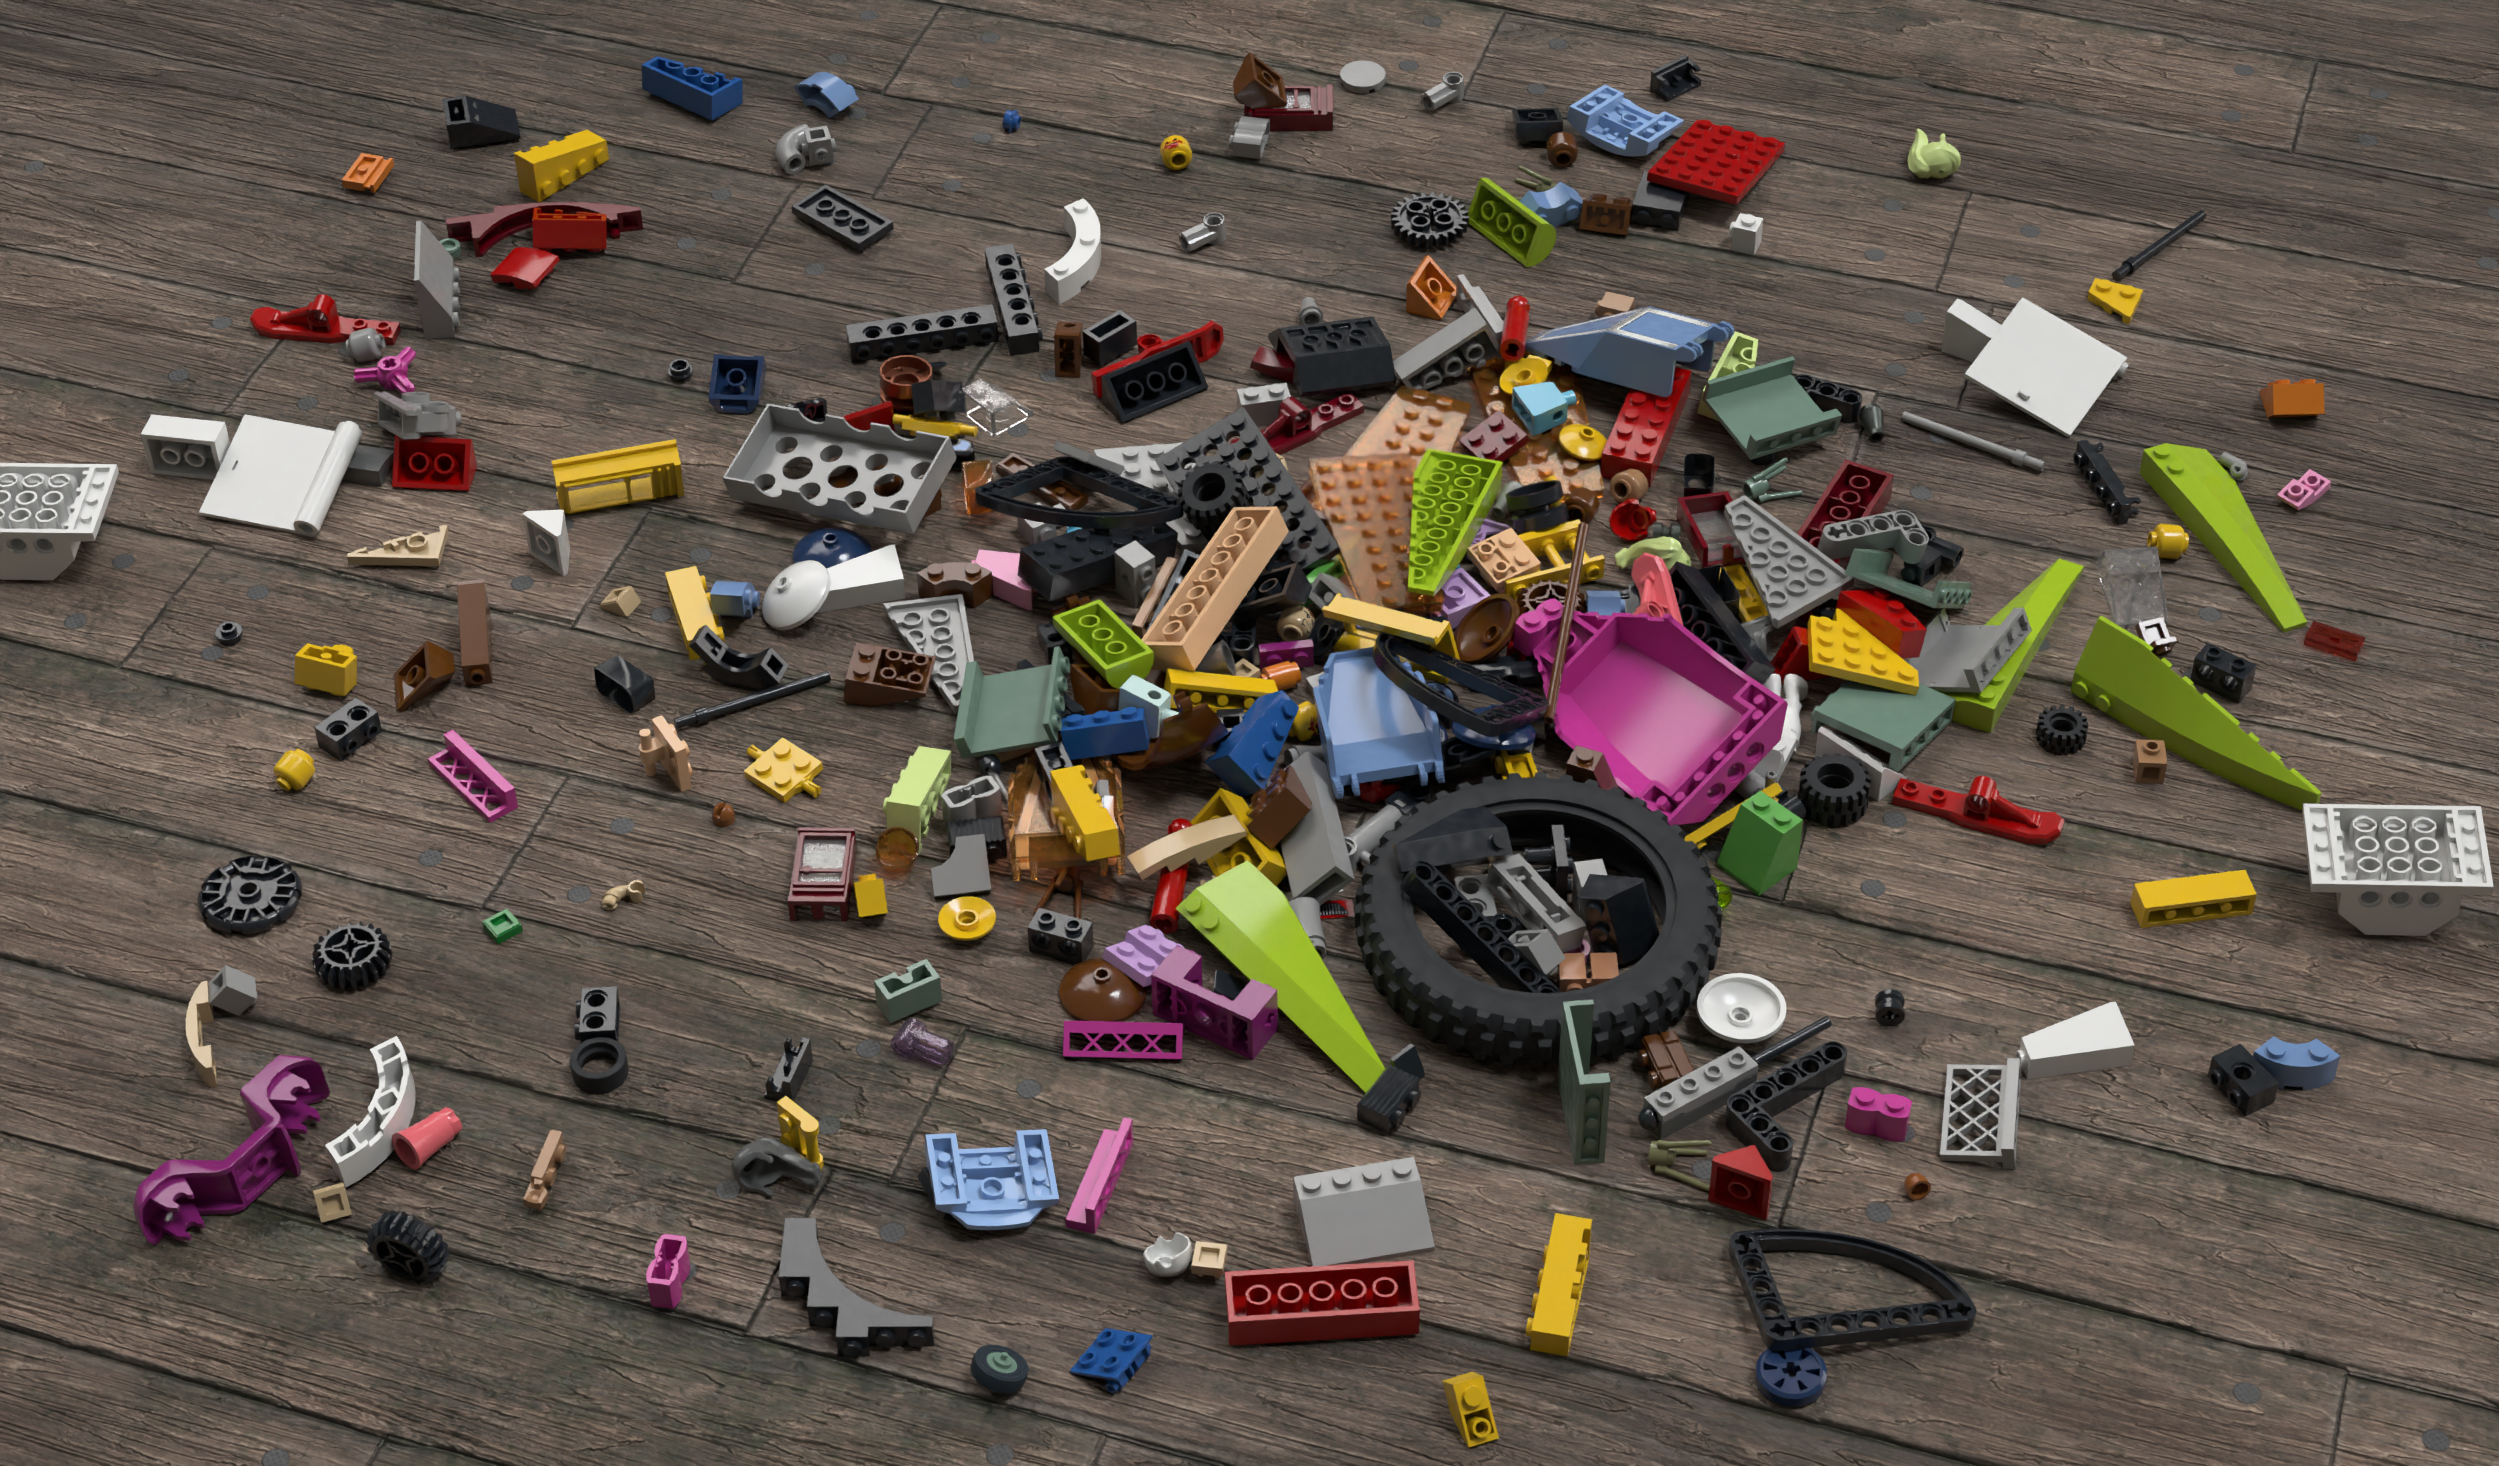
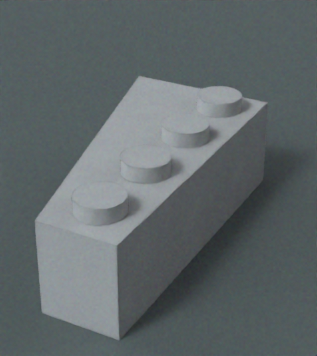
(1448, 352)

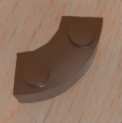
(956, 579)

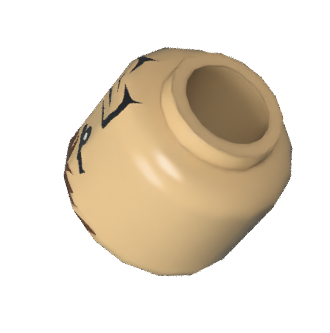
(1295, 623)

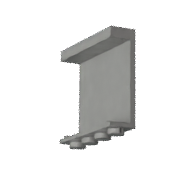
(1967, 655)

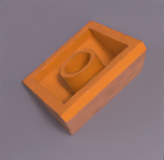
(1429, 291)

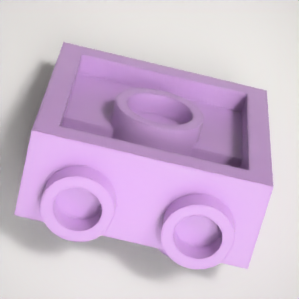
(1460, 596)
(1140, 953)

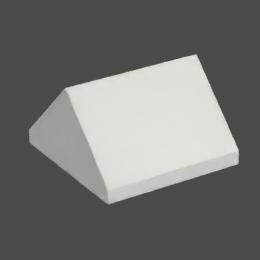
(548, 538)

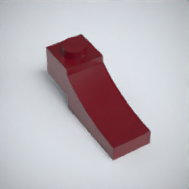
(1274, 364)

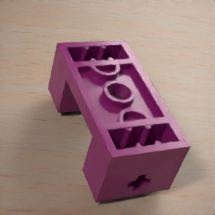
(1236, 1025)

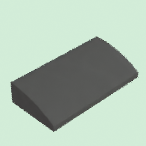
(369, 466)

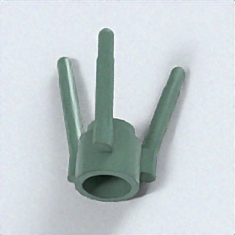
(1758, 485)

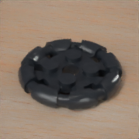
(255, 875)

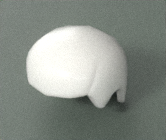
(1168, 1257)

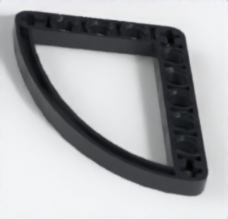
(1154, 505)
(1519, 705)
(1777, 1331)

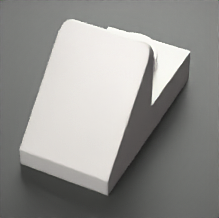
(1777, 758)

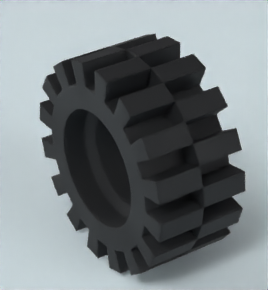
(2062, 719)

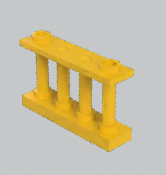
(1549, 543)

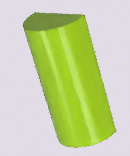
(1510, 224)
(1105, 642)

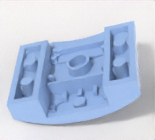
(1619, 124)
(992, 1185)

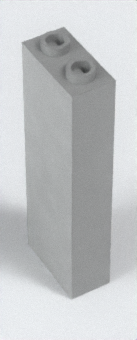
(1316, 845)

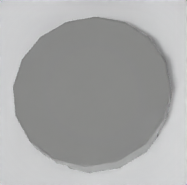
(1362, 76)

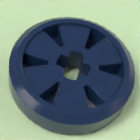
(1787, 1390)

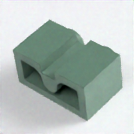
(909, 992)

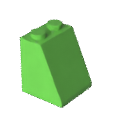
(1761, 844)

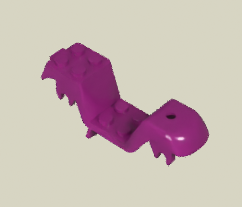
(185, 1189)

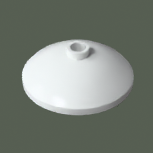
(796, 594)
(1741, 1008)

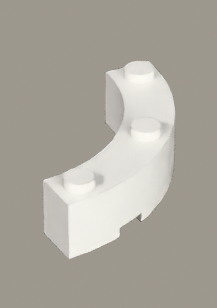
(1083, 260)
(390, 1111)

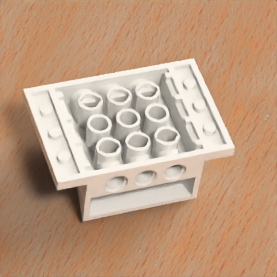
(48, 515)
(2397, 863)

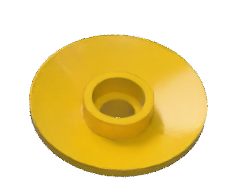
(1523, 373)
(1582, 442)
(967, 918)

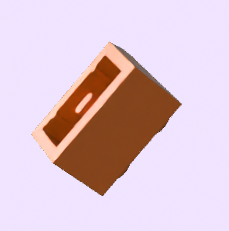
(2294, 399)

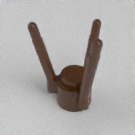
(1065, 880)

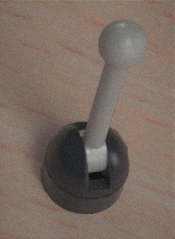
(992, 767)

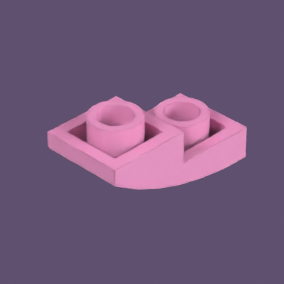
(2305, 490)

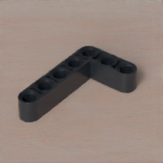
(1826, 397)
(1752, 1108)

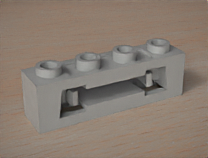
(1535, 901)

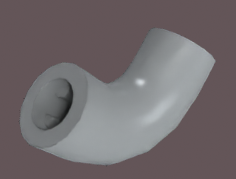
(789, 149)

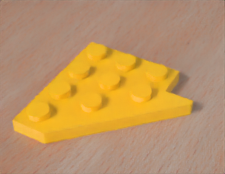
(1852, 653)

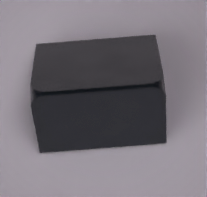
(1227, 985)
(1408, 1061)

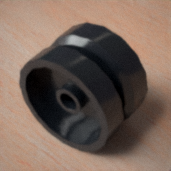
(1537, 506)

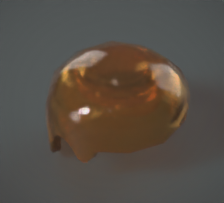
(897, 849)

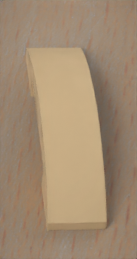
(198, 1013)

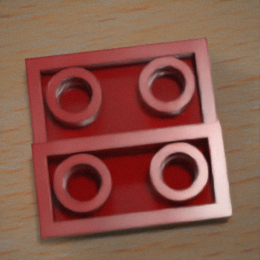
(525, 267)

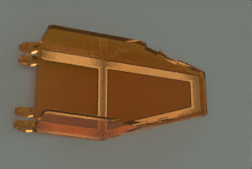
(1034, 837)

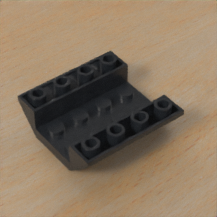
(1337, 355)

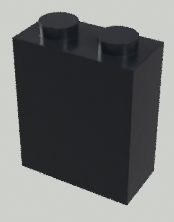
(1658, 205)

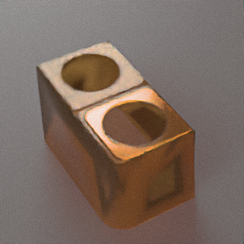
(974, 475)

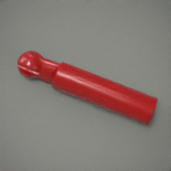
(1515, 329)
(1170, 890)

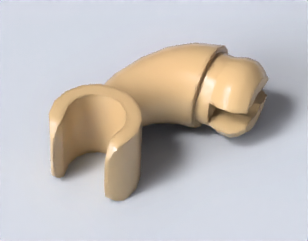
(614, 895)

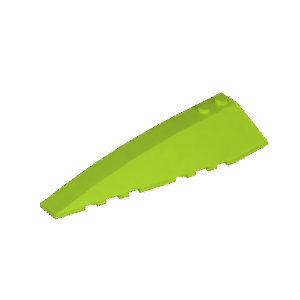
(1447, 511)
(2220, 518)
(2042, 604)
(2147, 695)
(1265, 942)

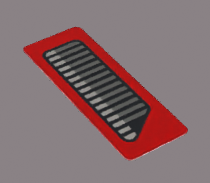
(1337, 909)

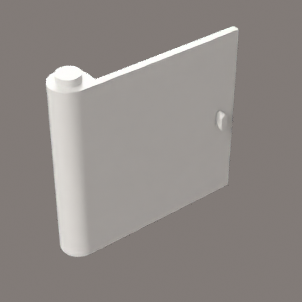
(2046, 367)
(281, 474)

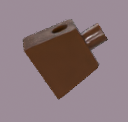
(1068, 342)

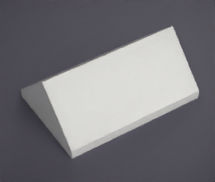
(1882, 777)

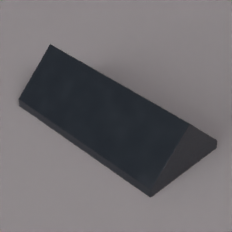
(1152, 382)

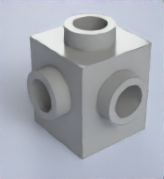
(818, 145)

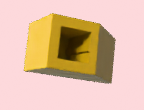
(869, 895)
(1471, 1408)

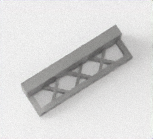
(1473, 297)

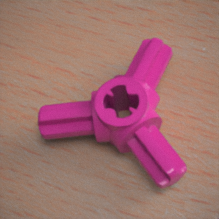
(390, 372)

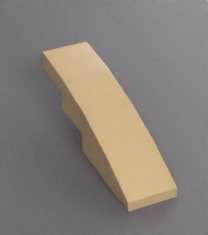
(1196, 842)

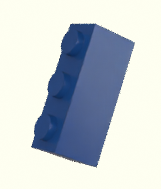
(1105, 733)

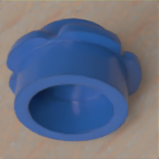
(1011, 120)

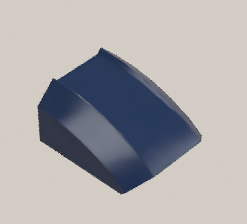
(736, 383)

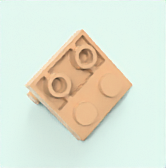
(1502, 559)
(667, 750)

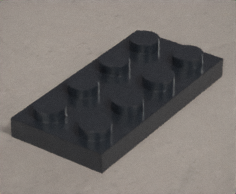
(842, 217)

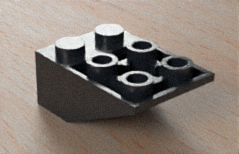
(478, 122)

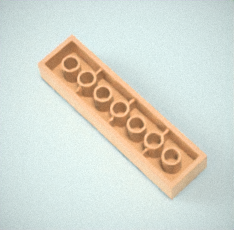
(1214, 587)

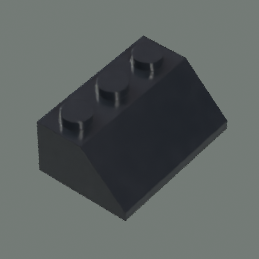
(1275, 592)
(1618, 916)

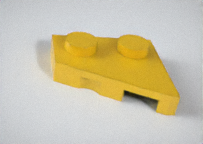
(2115, 297)

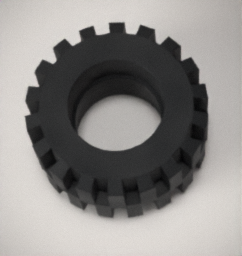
(1208, 481)
(1834, 789)

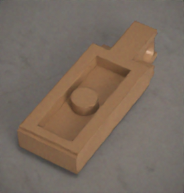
(545, 1170)

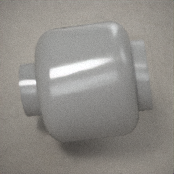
(365, 345)

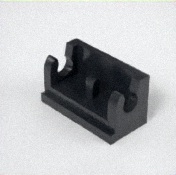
(1675, 78)
(790, 1071)

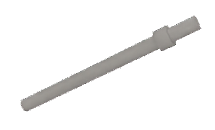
(2017, 457)

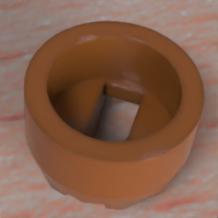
(726, 816)
(1917, 1186)

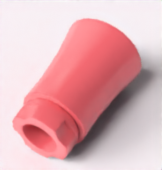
(426, 1137)

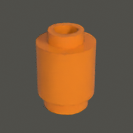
(1285, 674)

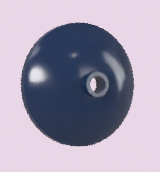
(831, 546)
(1511, 740)

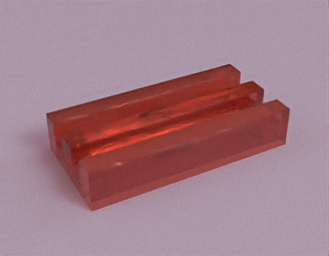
(2334, 640)

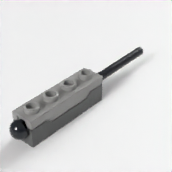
(1712, 1085)

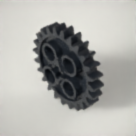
(1413, 222)

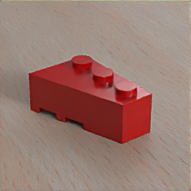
(569, 231)
(1885, 619)

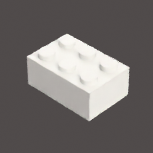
(185, 446)

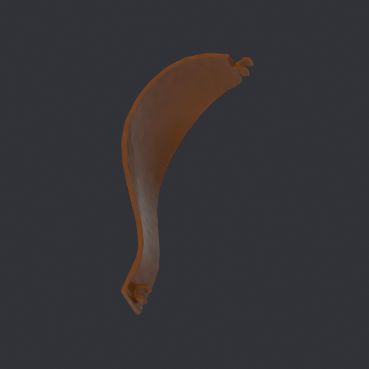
(1179, 735)

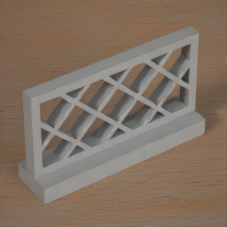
(2006, 1120)

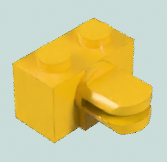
(326, 668)

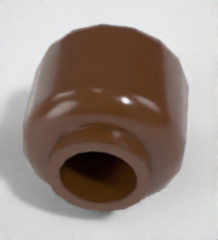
(1562, 149)
(1582, 505)

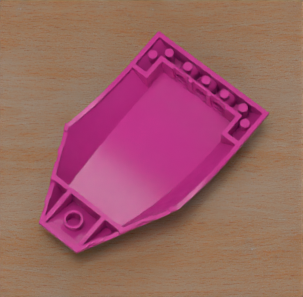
(1661, 710)

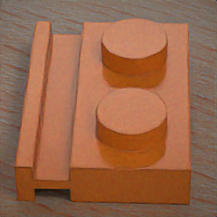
(367, 172)

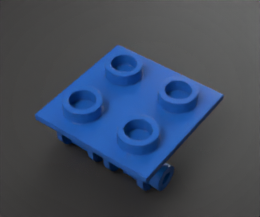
(1114, 1357)

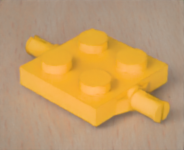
(934, 426)
(784, 770)

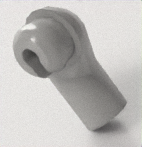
(2237, 466)

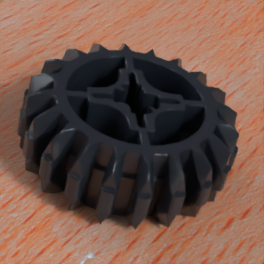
(352, 956)
(407, 1247)

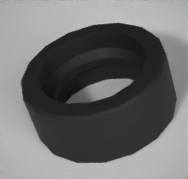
(599, 1082)

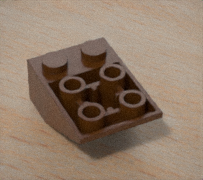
(886, 675)
(1278, 807)

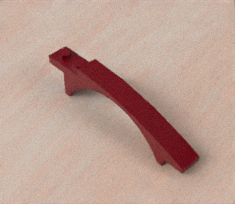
(490, 228)

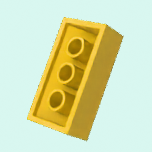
(1248, 848)

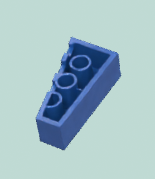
(691, 87)
(1254, 745)

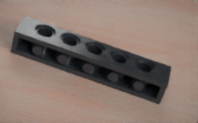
(1013, 299)
(922, 333)

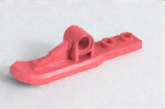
(1654, 587)

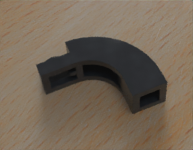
(734, 668)

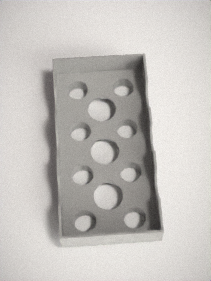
(782, 428)

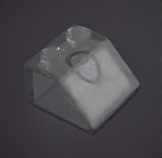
(993, 407)

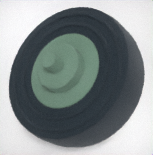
(999, 1368)

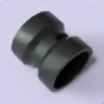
(1661, 530)

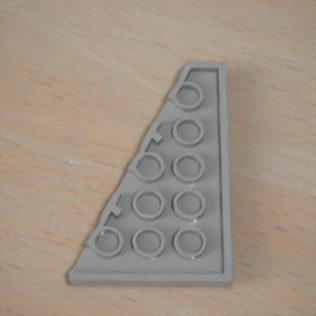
(1142, 468)
(1784, 566)

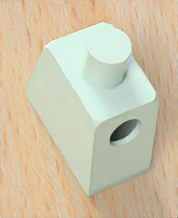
(1154, 700)

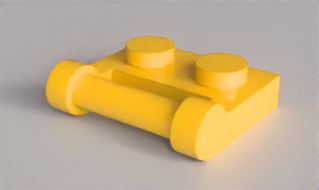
(799, 1130)

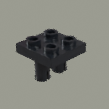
(1556, 857)

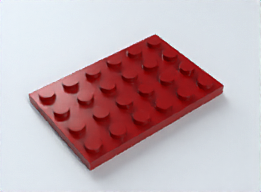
(1716, 161)

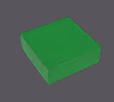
(502, 926)

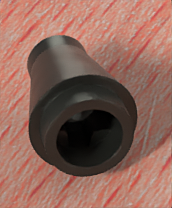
(1872, 420)

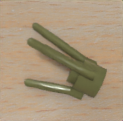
(1543, 186)
(1664, 1154)

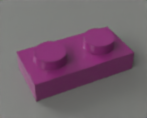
(1294, 651)

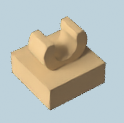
(332, 1202)
(1209, 1259)

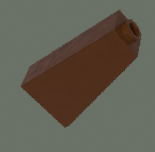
(475, 632)

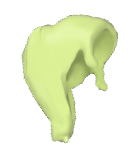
(1932, 159)
(1663, 547)

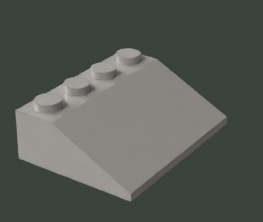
(436, 285)
(1363, 1213)

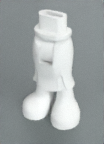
(1795, 690)

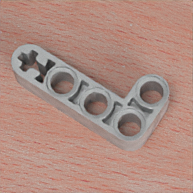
(1876, 532)

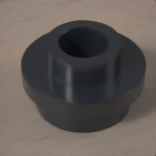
(680, 370)
(229, 633)

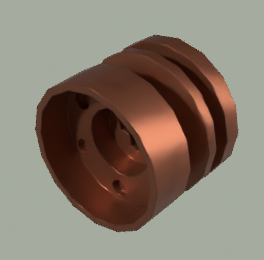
(896, 381)

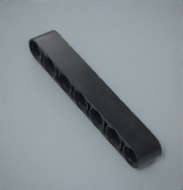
(1473, 931)

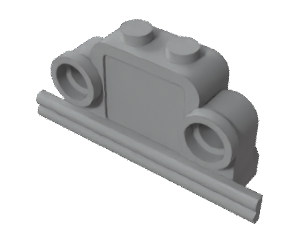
(416, 415)

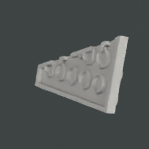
(940, 630)

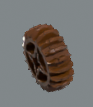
(1542, 591)

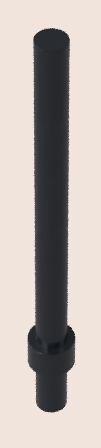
(2132, 263)
(702, 714)

